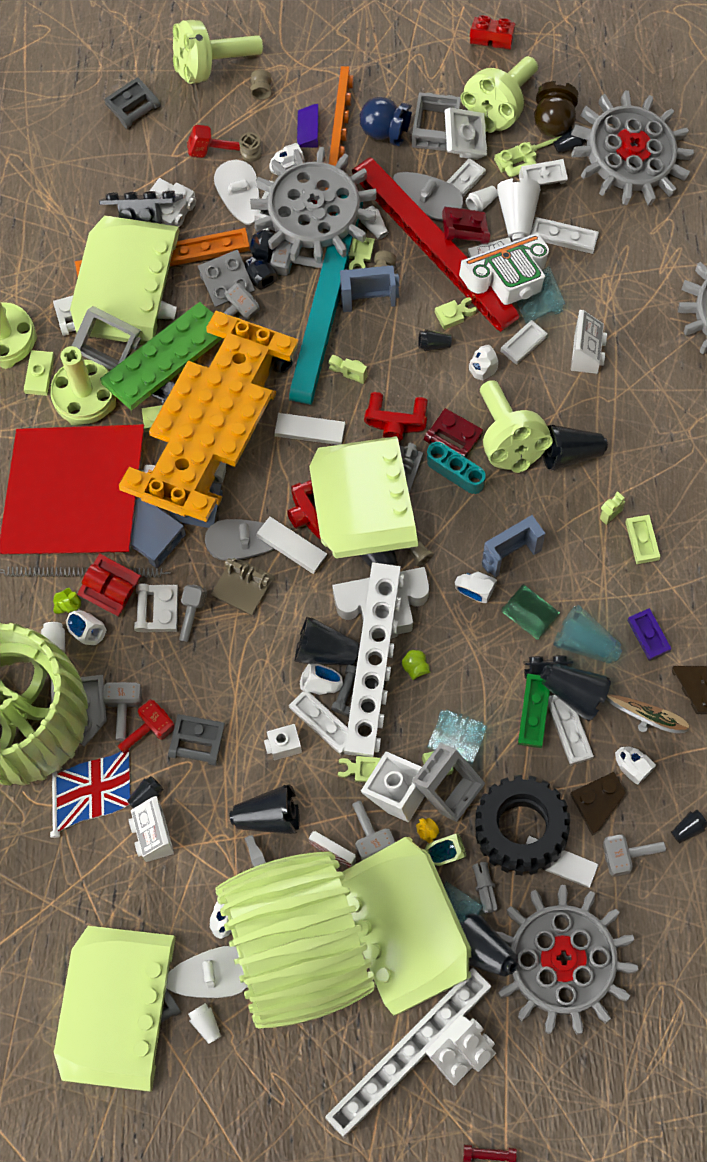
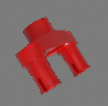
(396, 423)
(303, 512)

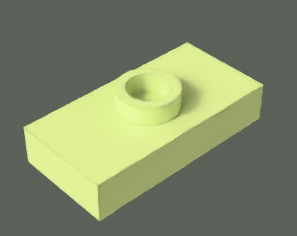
(39, 372)
(642, 539)

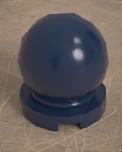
(384, 119)

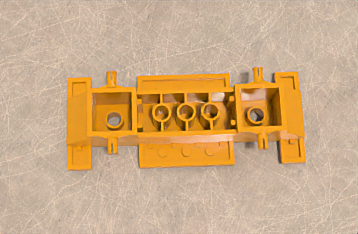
(210, 417)

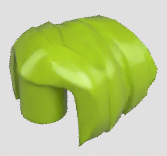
(66, 601)
(415, 664)

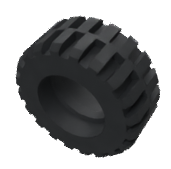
(522, 794)

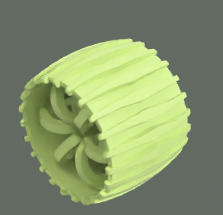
(61, 723)
(295, 939)

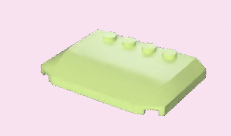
(124, 275)
(362, 498)
(407, 925)
(113, 1008)

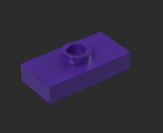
(649, 634)

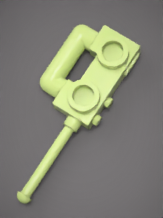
(523, 152)

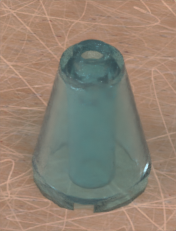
(587, 637)

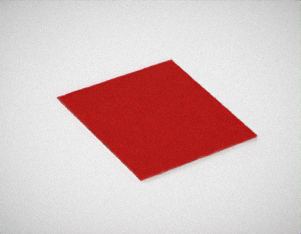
(68, 492)

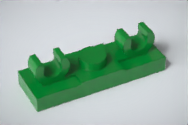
(533, 712)

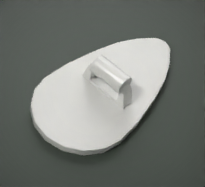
(236, 186)
(208, 975)

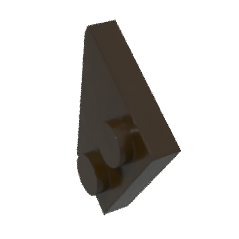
(693, 685)
(598, 800)

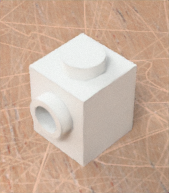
(283, 742)

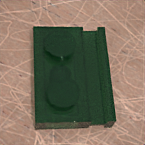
(530, 611)

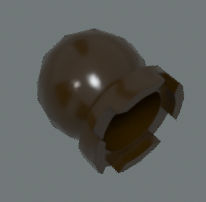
(555, 108)

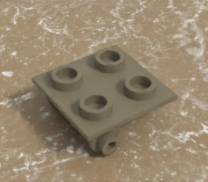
(242, 585)

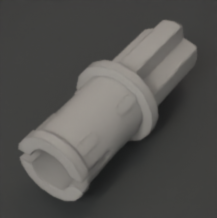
(485, 887)

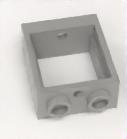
(432, 138)
(85, 330)
(435, 771)

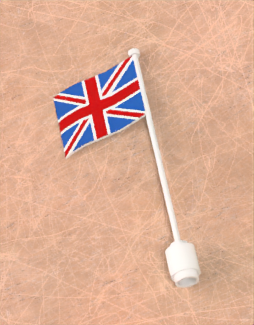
(92, 786)

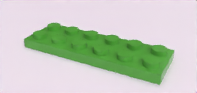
(161, 357)

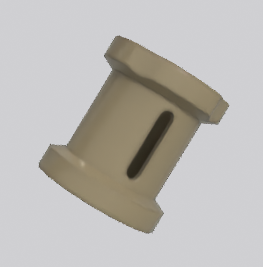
(420, 553)

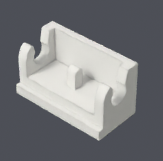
(545, 172)

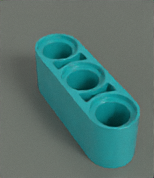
(458, 477)

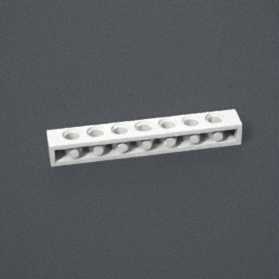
(380, 576)
(406, 1054)

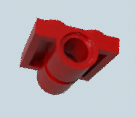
(487, 29)
(108, 584)

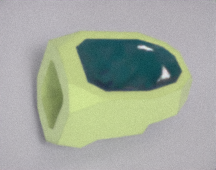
(446, 849)

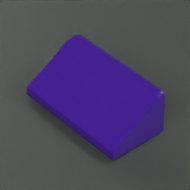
(308, 127)

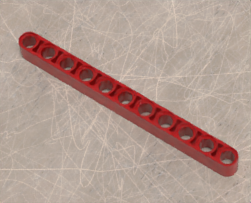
(432, 241)

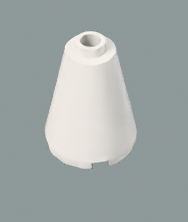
(518, 205)

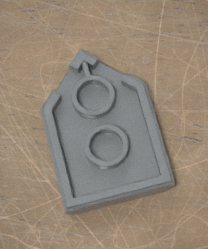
(96, 707)

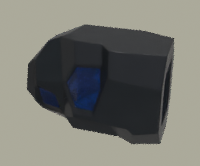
(259, 245)
(260, 272)

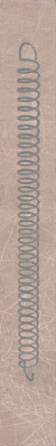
(74, 572)

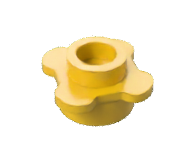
(427, 829)

